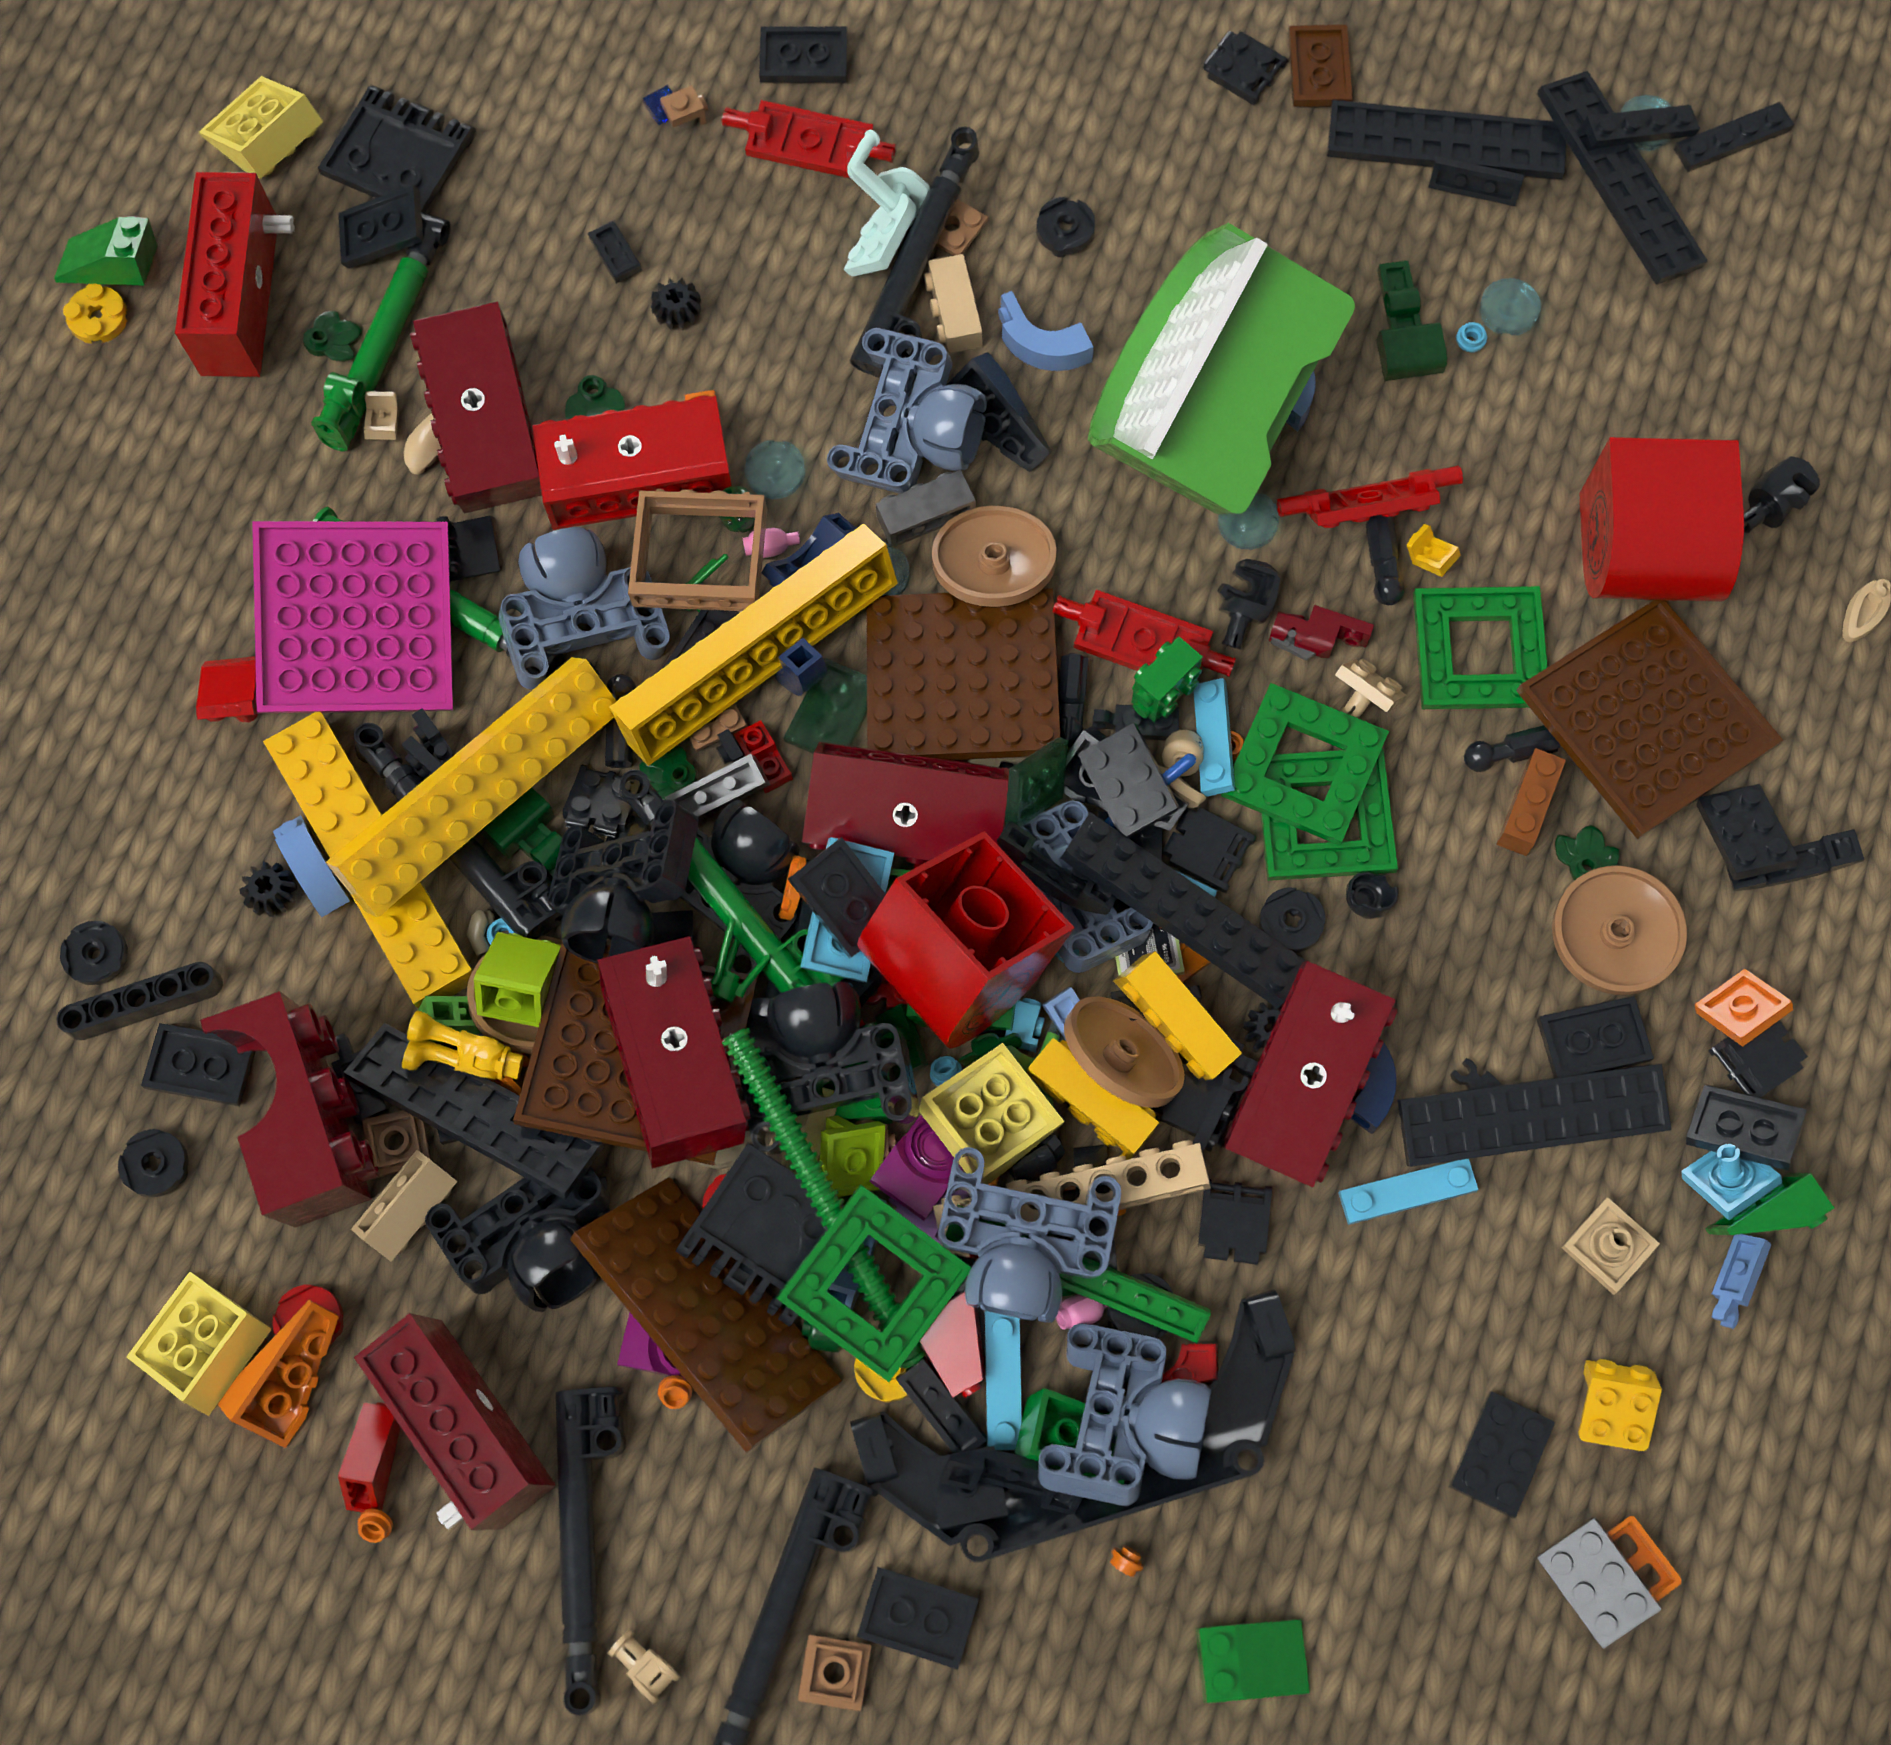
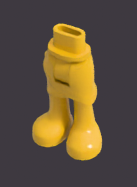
(475, 1054)

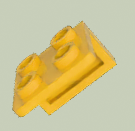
(1619, 1405)

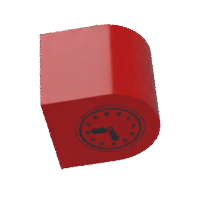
(1663, 520)
(963, 938)

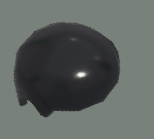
(1370, 895)

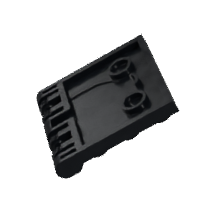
(396, 148)
(761, 1222)

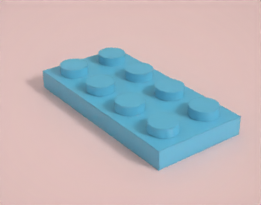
(821, 950)

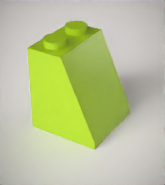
(515, 978)

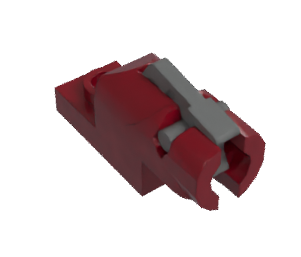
(1318, 634)

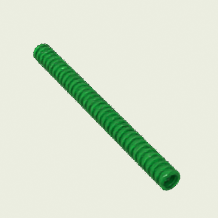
(812, 1175)

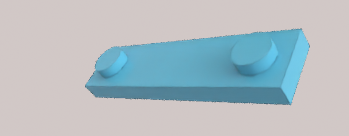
(1214, 729)
(1408, 1191)
(1003, 1380)

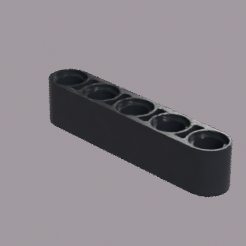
(125, 997)

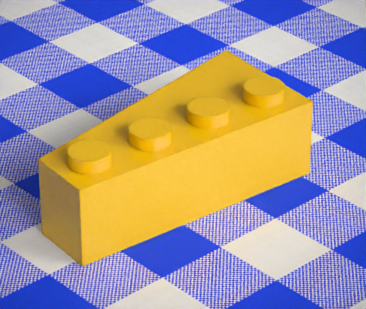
(1177, 1016)
(1115, 1119)

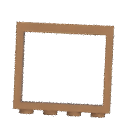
(695, 595)

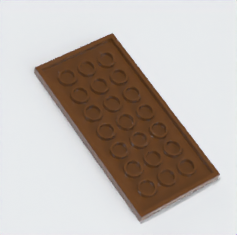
(727, 1348)

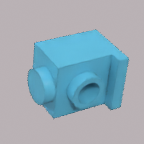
(1027, 1023)

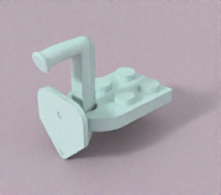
(900, 198)

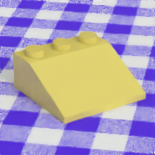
(262, 126)
(992, 1110)
(198, 1344)

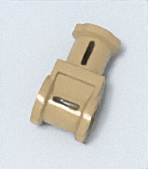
(645, 1667)

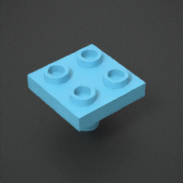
(1729, 1181)

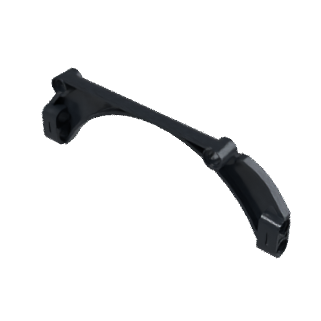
(1237, 1421)

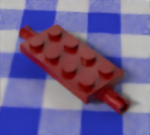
(803, 137)
(1381, 498)
(1134, 633)

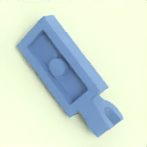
(1738, 1277)

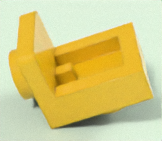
(1431, 552)

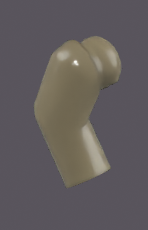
(476, 931)

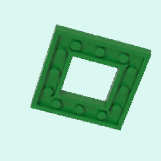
(1439, 606)
(1324, 818)
(1372, 853)
(808, 1294)

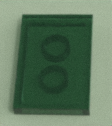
(830, 709)
(1036, 782)

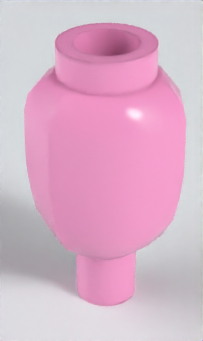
(775, 542)
(1079, 1311)

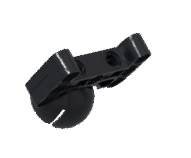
(753, 857)
(605, 884)
(817, 1042)
(525, 1246)

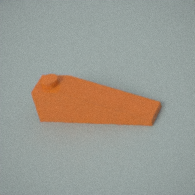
(276, 1385)

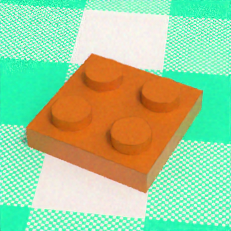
(1743, 1007)

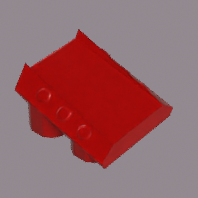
(227, 690)

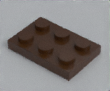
(1319, 64)

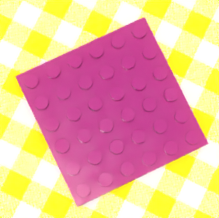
(352, 616)

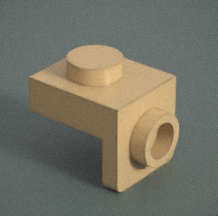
(381, 415)

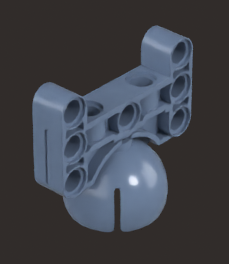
(928, 419)
(572, 589)
(1088, 925)
(1020, 1273)
(1151, 1424)

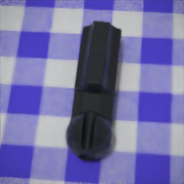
(1384, 559)
(1072, 696)
(1516, 747)
(617, 751)

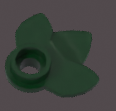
(333, 337)
(593, 404)
(666, 769)
(1585, 850)
(985, 1043)

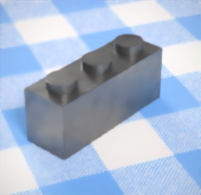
(924, 507)
(722, 787)

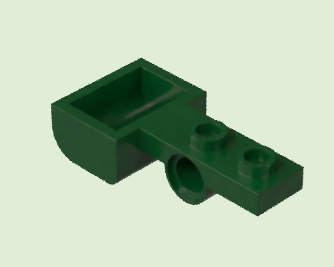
(1407, 346)
(524, 828)

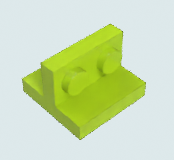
(851, 1153)

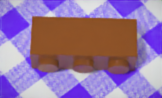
(1531, 802)

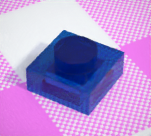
(653, 104)

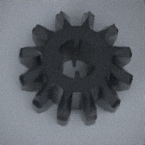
(676, 303)
(264, 878)
(1258, 1024)

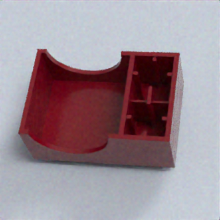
(302, 1150)

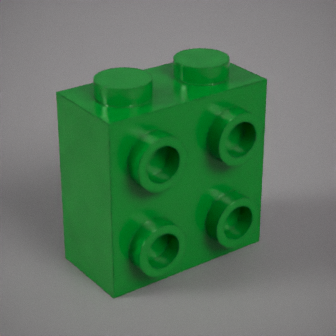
(1166, 679)

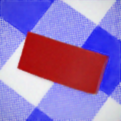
(758, 742)

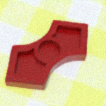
(1195, 1363)

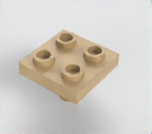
(1369, 687)
(1610, 1245)

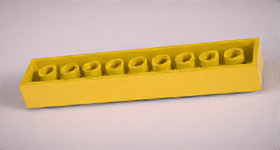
(748, 646)
(473, 787)
(338, 811)

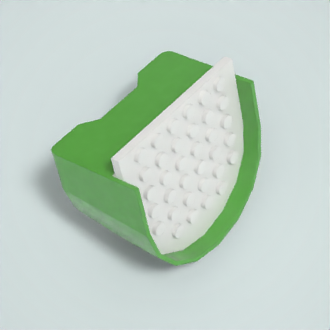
(1218, 368)

